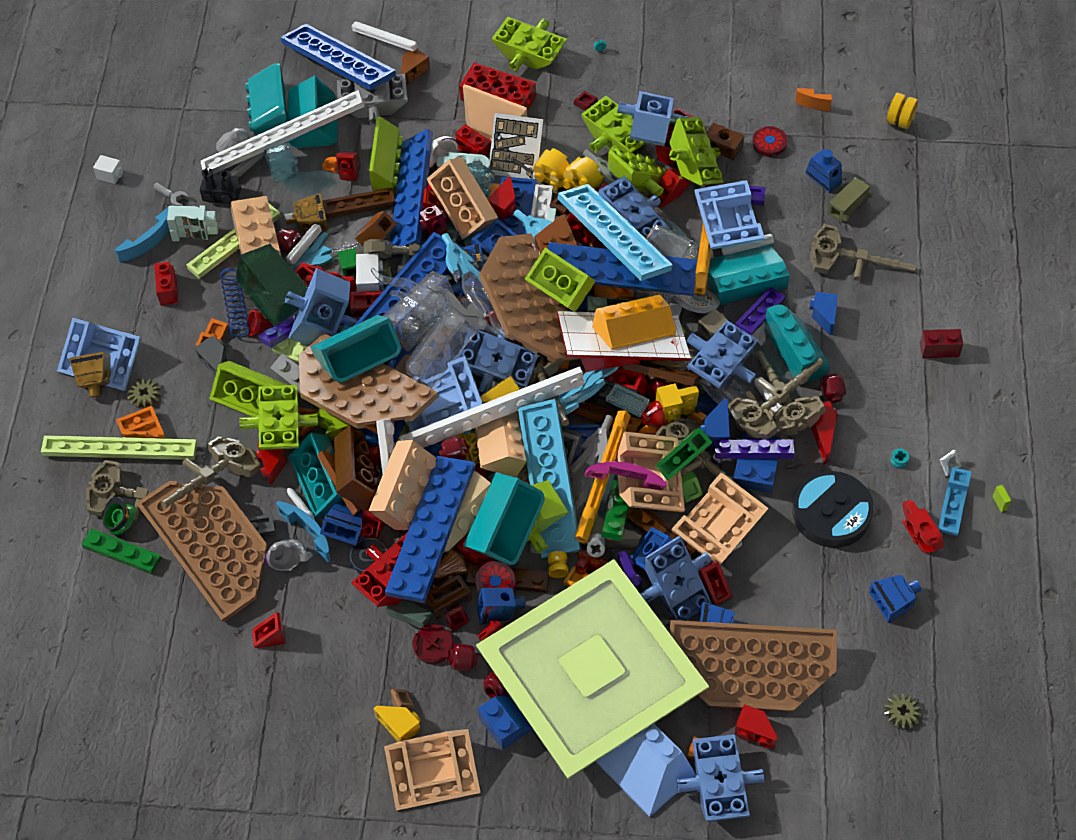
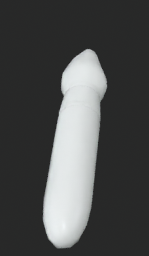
(298, 501)

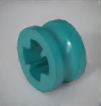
(895, 461)

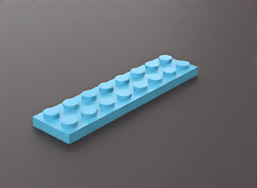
(615, 232)
(548, 461)

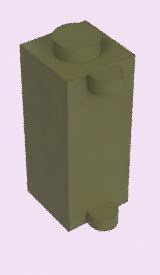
(849, 199)

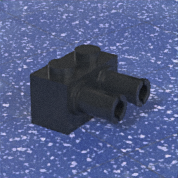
(220, 187)

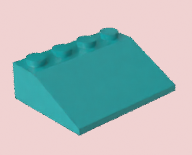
(747, 274)

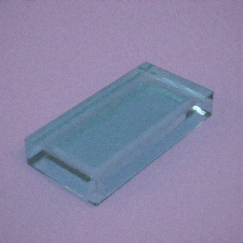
(627, 400)

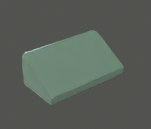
(409, 613)

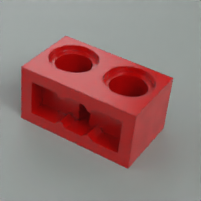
(362, 301)

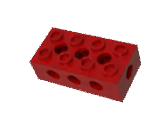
(500, 84)

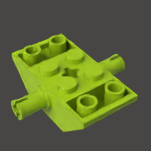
(527, 43)
(610, 127)
(694, 153)
(638, 169)
(278, 418)
(551, 511)

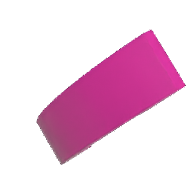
(649, 479)

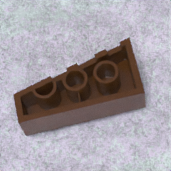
(354, 468)

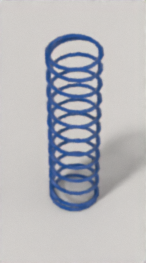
(237, 310)

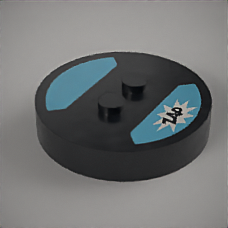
(832, 509)

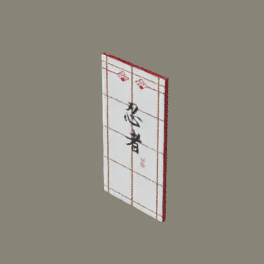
(584, 342)

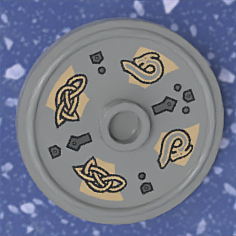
(699, 303)

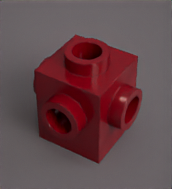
(433, 220)

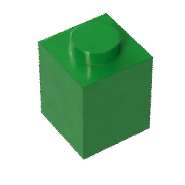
(347, 262)

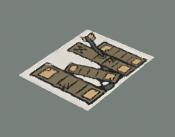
(515, 145)

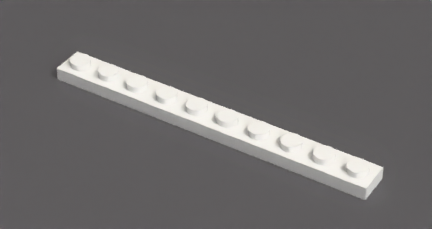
(284, 132)
(496, 408)

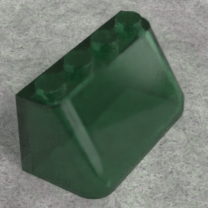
(267, 282)

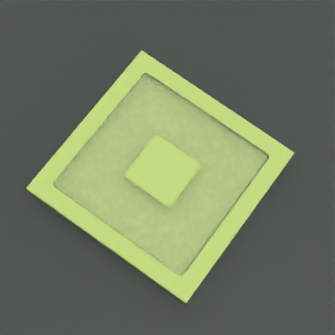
(591, 668)

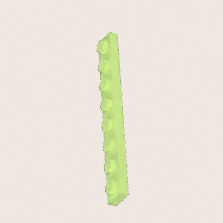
(119, 447)

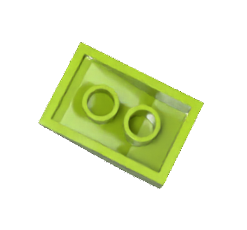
(560, 279)

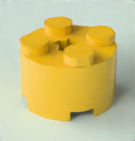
(550, 168)
(581, 173)

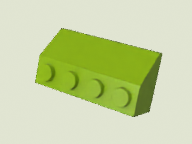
(385, 155)
(238, 387)

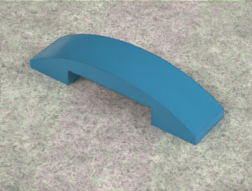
(130, 250)
(954, 501)
(292, 514)

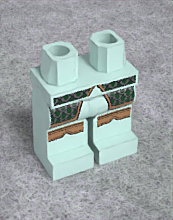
(191, 222)

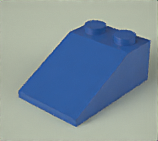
(756, 473)

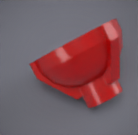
(257, 323)
(654, 415)

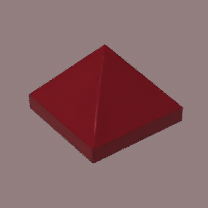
(456, 617)

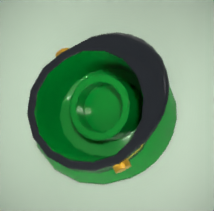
(118, 516)

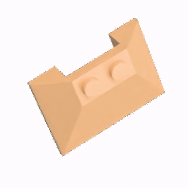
(481, 109)
(646, 452)
(720, 519)
(432, 768)

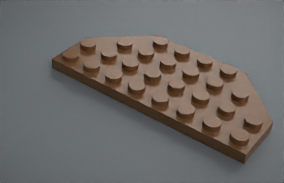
(520, 306)
(366, 397)
(211, 543)
(757, 663)

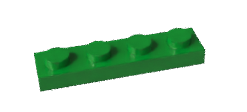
(615, 515)
(121, 551)

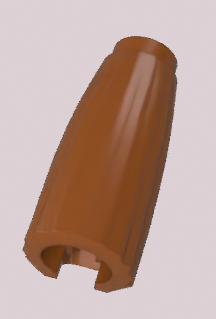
(451, 564)

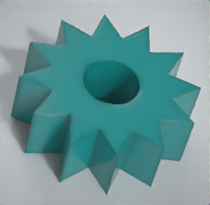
(600, 45)

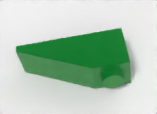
(683, 453)

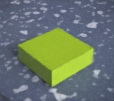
(1001, 498)

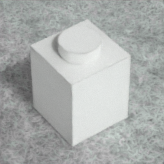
(108, 169)

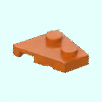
(141, 424)

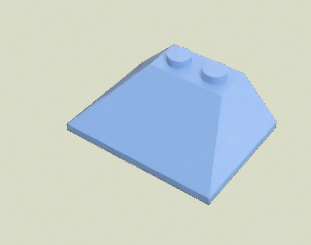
(728, 215)
(90, 338)
(455, 395)
(647, 768)

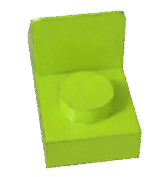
(331, 423)

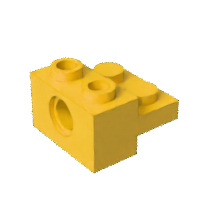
(676, 401)

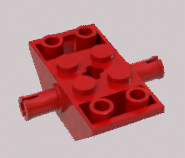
(375, 578)

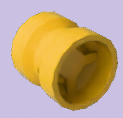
(558, 564)

